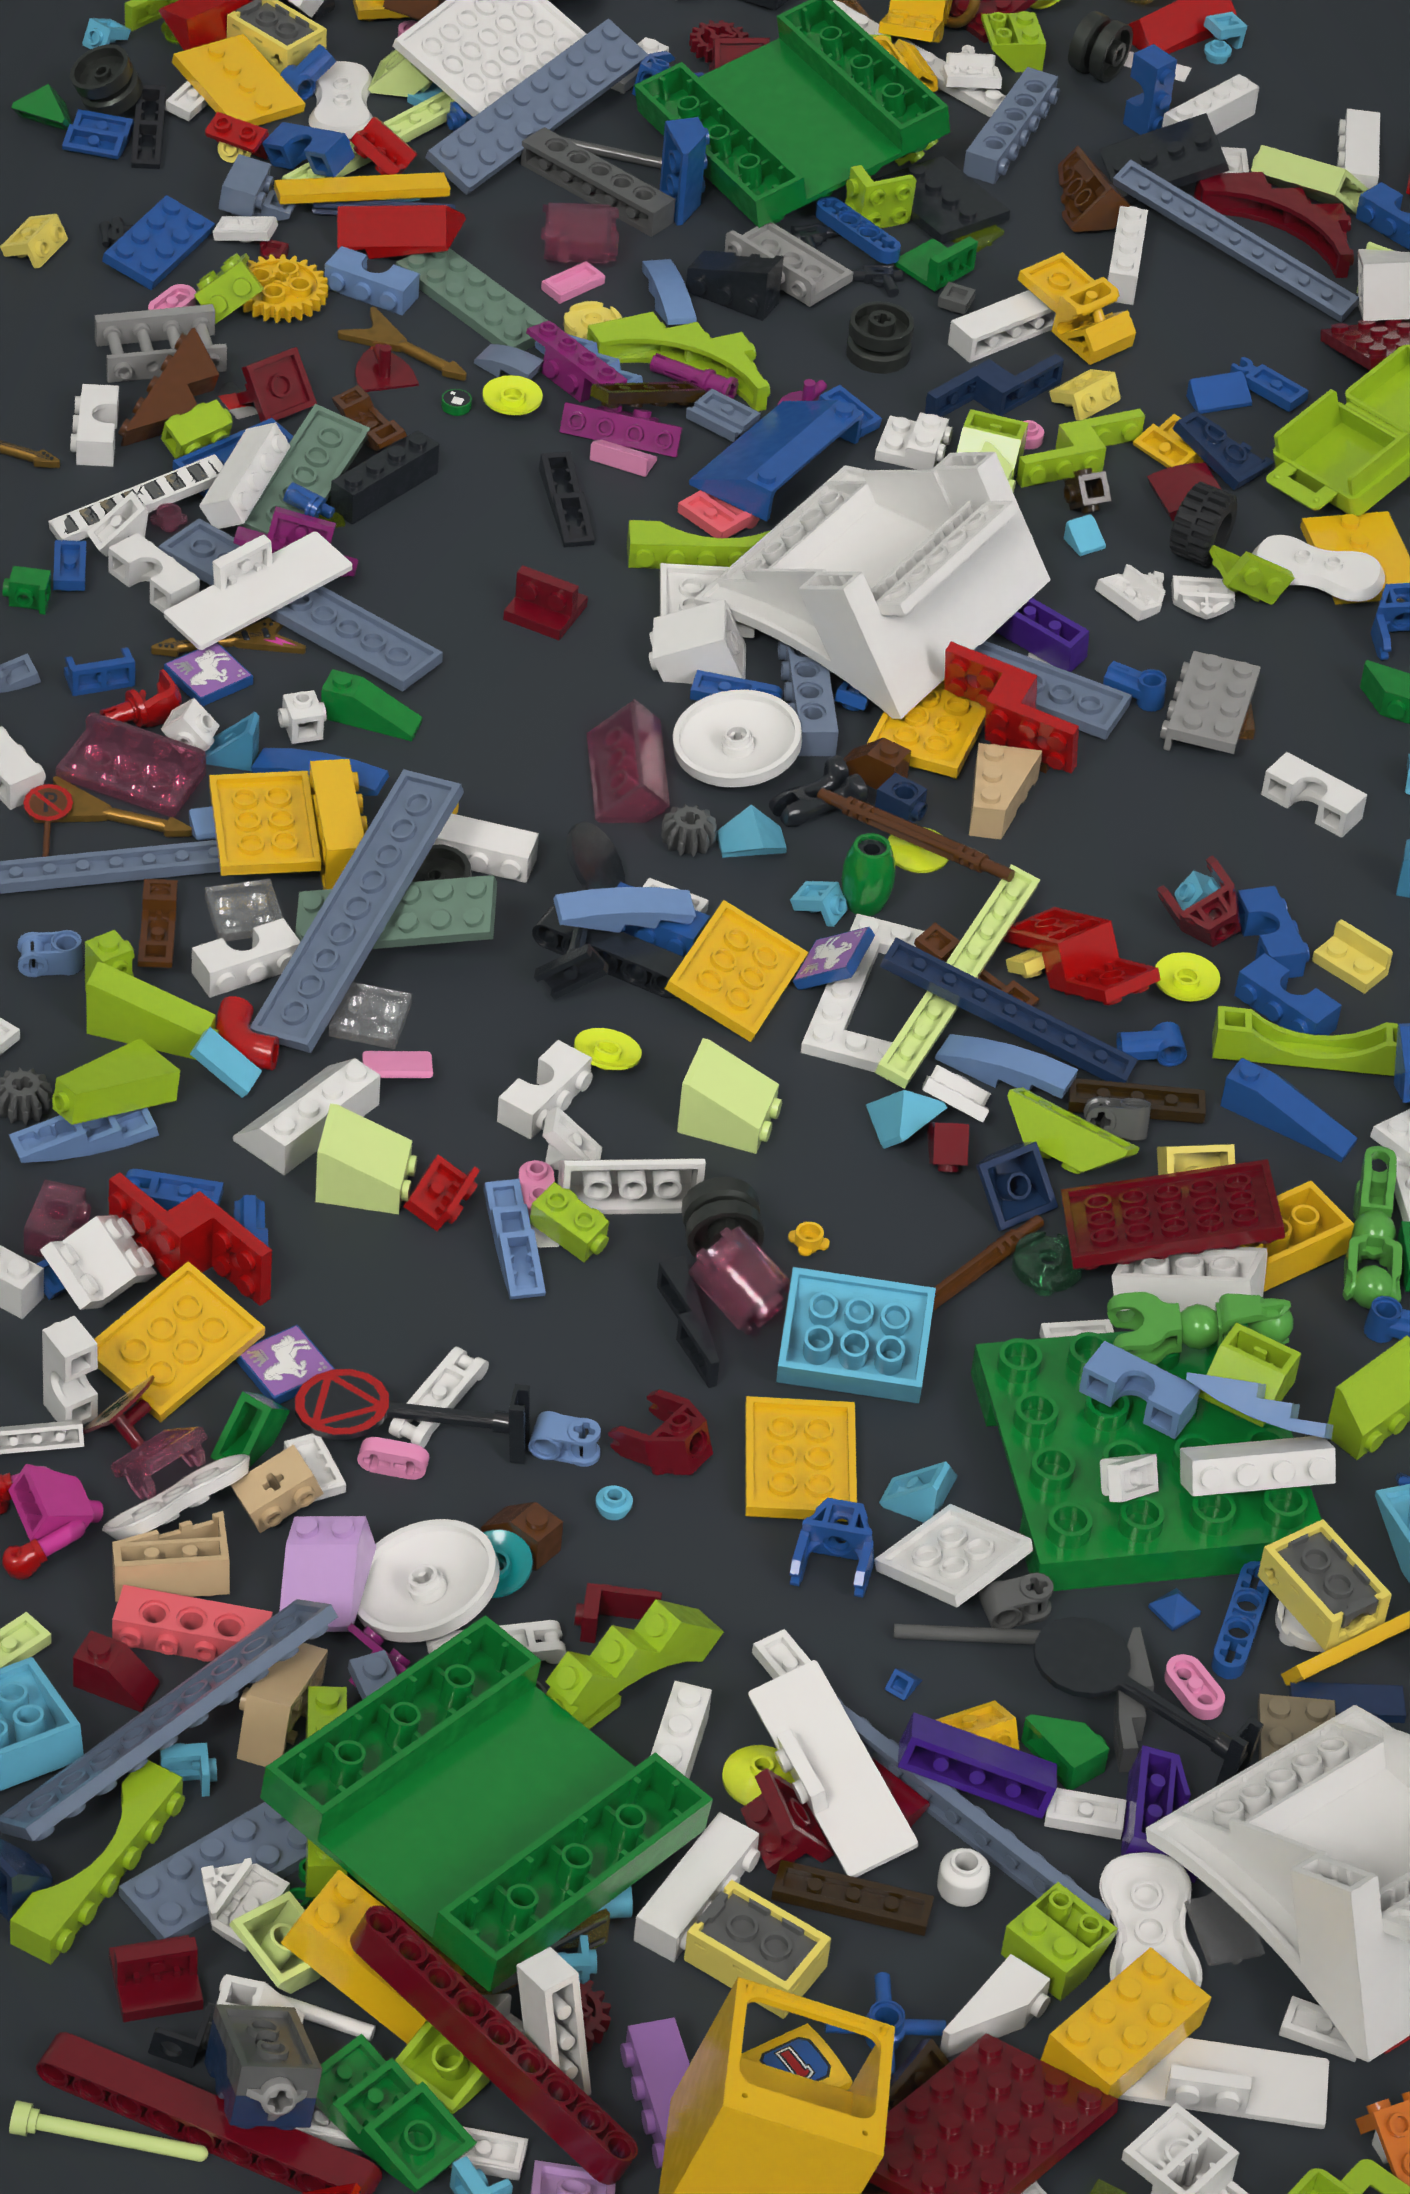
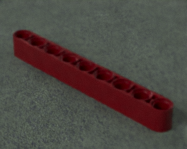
(494, 2045)
(198, 2118)

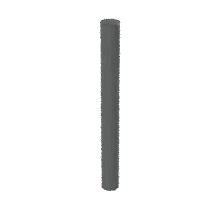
(619, 154)
(965, 1634)

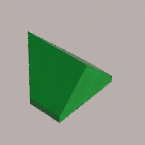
(44, 107)

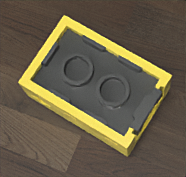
(276, 31)
(1324, 1585)
(757, 1942)

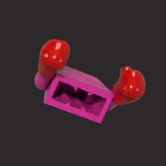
(52, 1512)

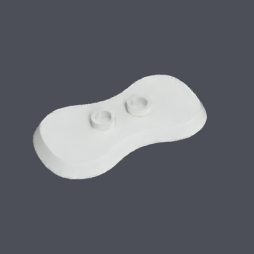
(342, 99)
(1342, 574)
(187, 1492)
(1149, 1910)

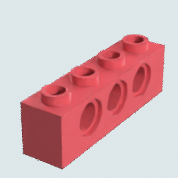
(181, 1623)

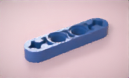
(878, 243)
(1242, 1619)

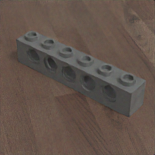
(597, 181)

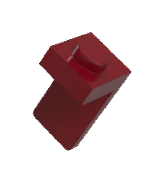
(611, 1601)

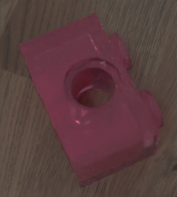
(55, 1215)

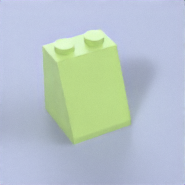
(727, 1100)
(362, 1163)

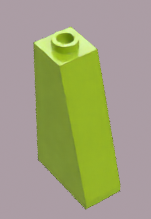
(131, 1010)
(116, 1084)

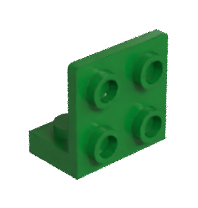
(937, 264)

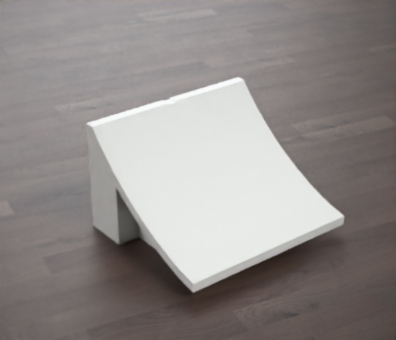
(890, 573)
(1318, 1866)

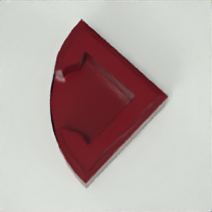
(273, 247)

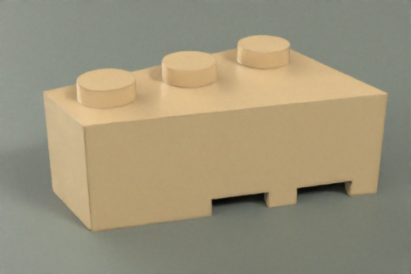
(1000, 786)
(177, 1562)
(277, 1703)

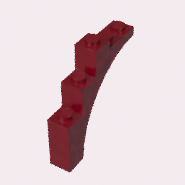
(1287, 209)

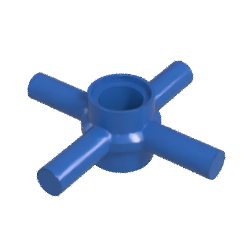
(893, 2014)

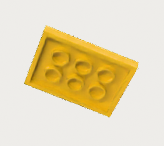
(238, 81)
(1368, 533)
(936, 731)
(264, 823)
(736, 970)
(180, 1336)
(798, 1455)

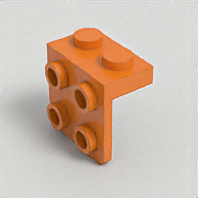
(1393, 2129)

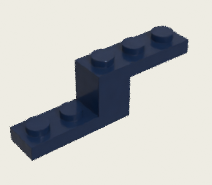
(995, 387)

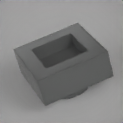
(956, 298)

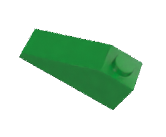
(363, 705)

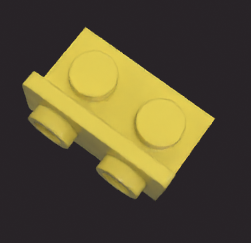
(36, 238)
(1088, 393)
(1354, 957)

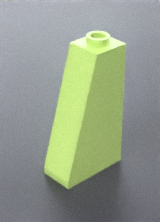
(1318, 179)

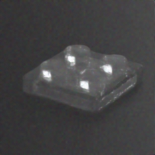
(241, 907)
(371, 1015)

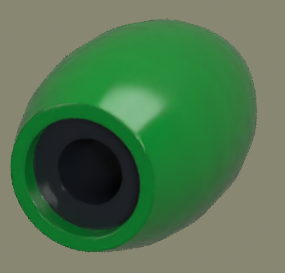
(868, 874)

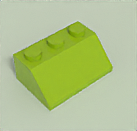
(1373, 1402)

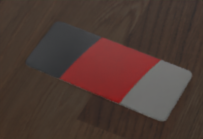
(228, 397)

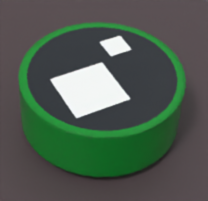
(456, 402)

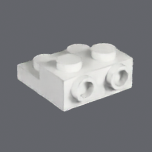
(914, 443)

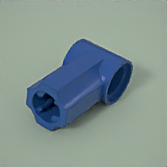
(304, 75)
(1145, 686)
(1162, 1043)
(251, 1214)
(1387, 1320)

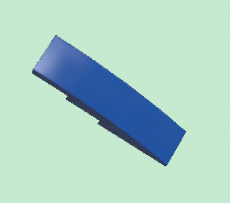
(288, 759)

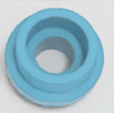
(1217, 51)
(614, 1502)

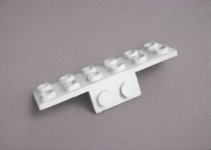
(255, 584)
(832, 1769)
(1238, 2083)

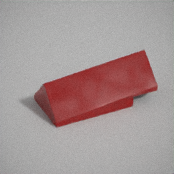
(199, 21)
(1177, 24)
(398, 229)

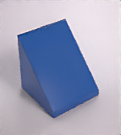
(902, 1683)

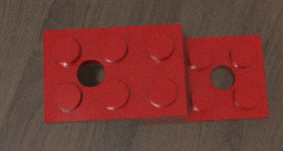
(1010, 706)
(1082, 955)
(194, 1233)

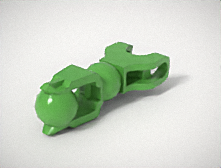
(1374, 1234)
(1163, 1328)

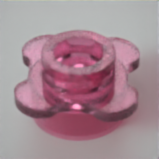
(168, 517)

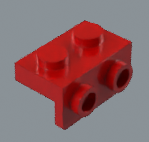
(238, 134)
(383, 148)
(440, 1192)

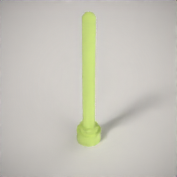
(28, 2120)

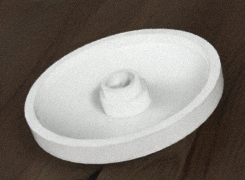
(737, 738)
(428, 1580)

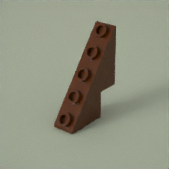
(173, 393)

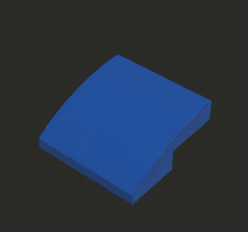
(98, 134)

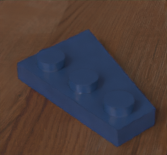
(1226, 457)

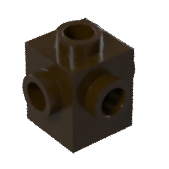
(1087, 490)

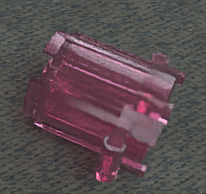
(580, 233)
(741, 1279)

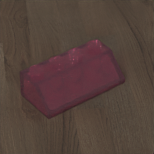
(628, 766)

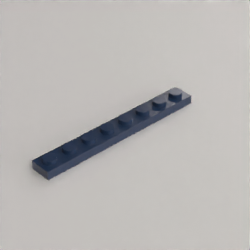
(1007, 1012)

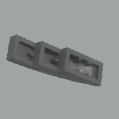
(1128, 1713)

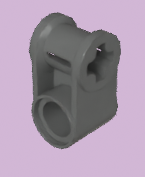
(1123, 1117)
(1014, 1604)

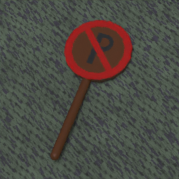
(48, 805)

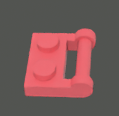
(715, 515)

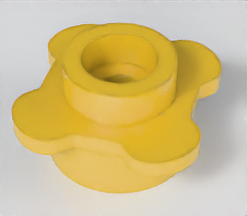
(808, 1238)

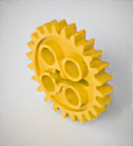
(288, 290)

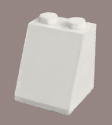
(1383, 284)
(697, 640)

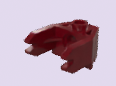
(1199, 919)
(676, 1445)

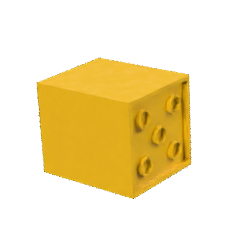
(770, 2130)

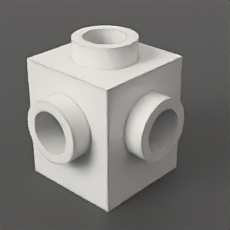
(302, 716)
(191, 725)

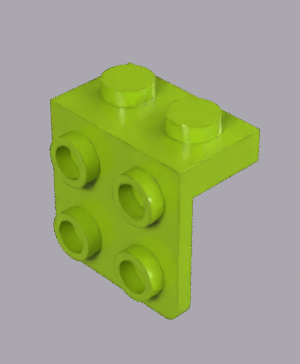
(882, 201)
(229, 287)
(1251, 574)

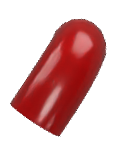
(233, 1025)

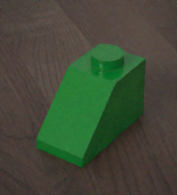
(1387, 690)
(251, 1427)
(1070, 1745)

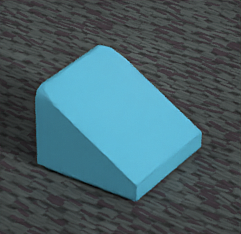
(1084, 535)

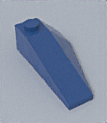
(1284, 1109)

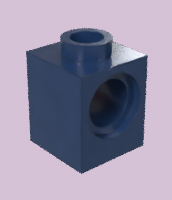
(902, 798)

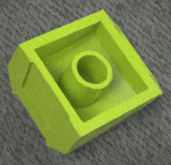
(442, 2068)

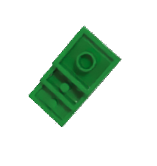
(390, 2115)

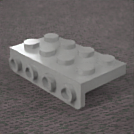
(805, 272)
(1210, 702)

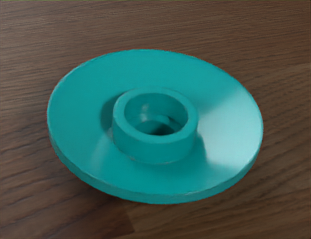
(514, 1558)

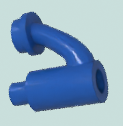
(307, 501)

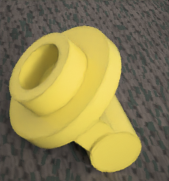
(230, 153)

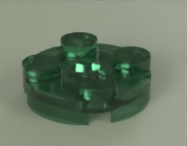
(1045, 1277)

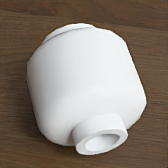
(963, 1877)

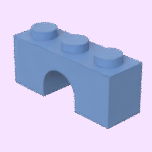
(390, 290)
(1119, 1373)

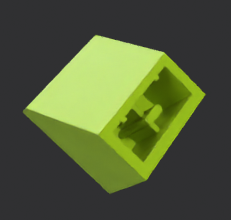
(1016, 39)
(1004, 433)
(1256, 1359)
(1059, 1939)

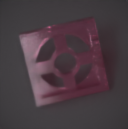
(157, 1453)

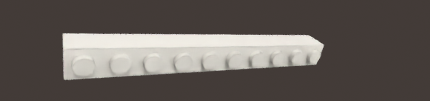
(41, 1436)

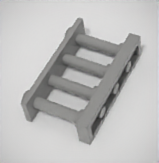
(153, 326)

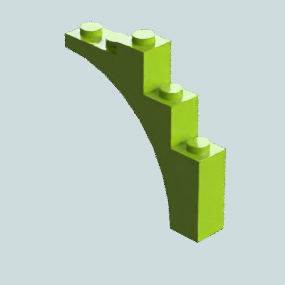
(643, 335)
(624, 1655)

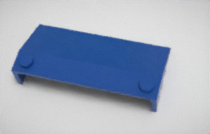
(775, 451)

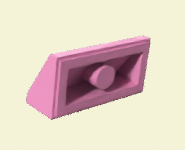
(622, 457)
(399, 1063)

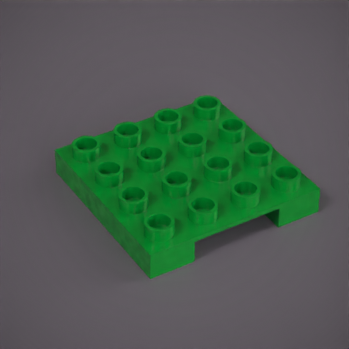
(799, 112)
(1055, 1454)
(482, 1804)

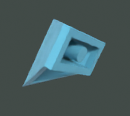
(750, 835)
(902, 1115)
(919, 1492)

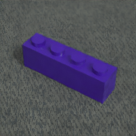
(1047, 635)
(977, 1765)

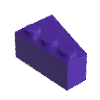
(1153, 1791)

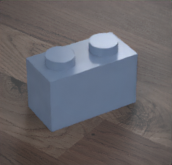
(246, 186)

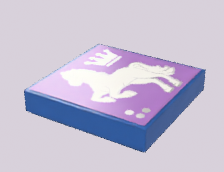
(208, 674)
(834, 958)
(283, 1363)

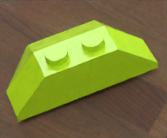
(1065, 1135)

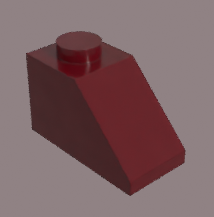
(948, 1145)
(113, 1672)

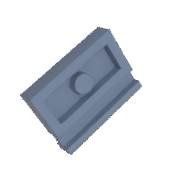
(722, 415)

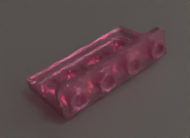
(133, 765)

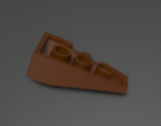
(1088, 194)

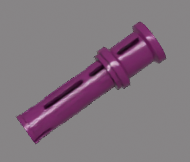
(705, 379)

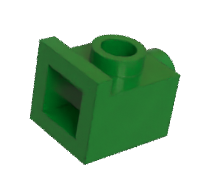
(28, 588)

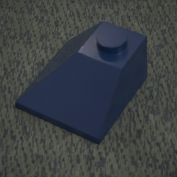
(1016, 1184)
(19, 1878)

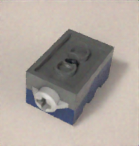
(263, 2066)

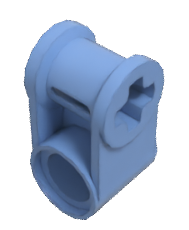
(53, 953)
(562, 1438)

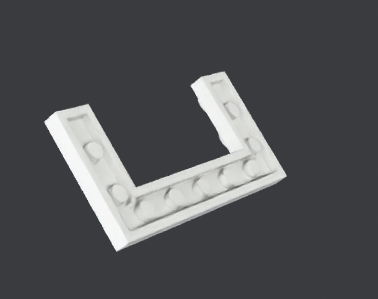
(828, 1032)

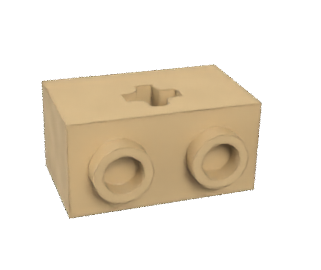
(277, 1489)

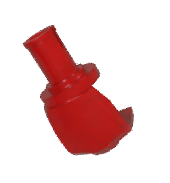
(150, 711)

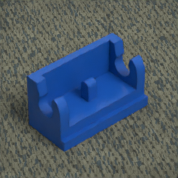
(100, 675)

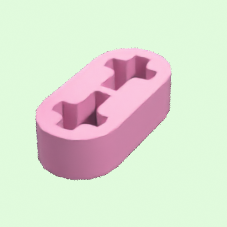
(393, 1458)

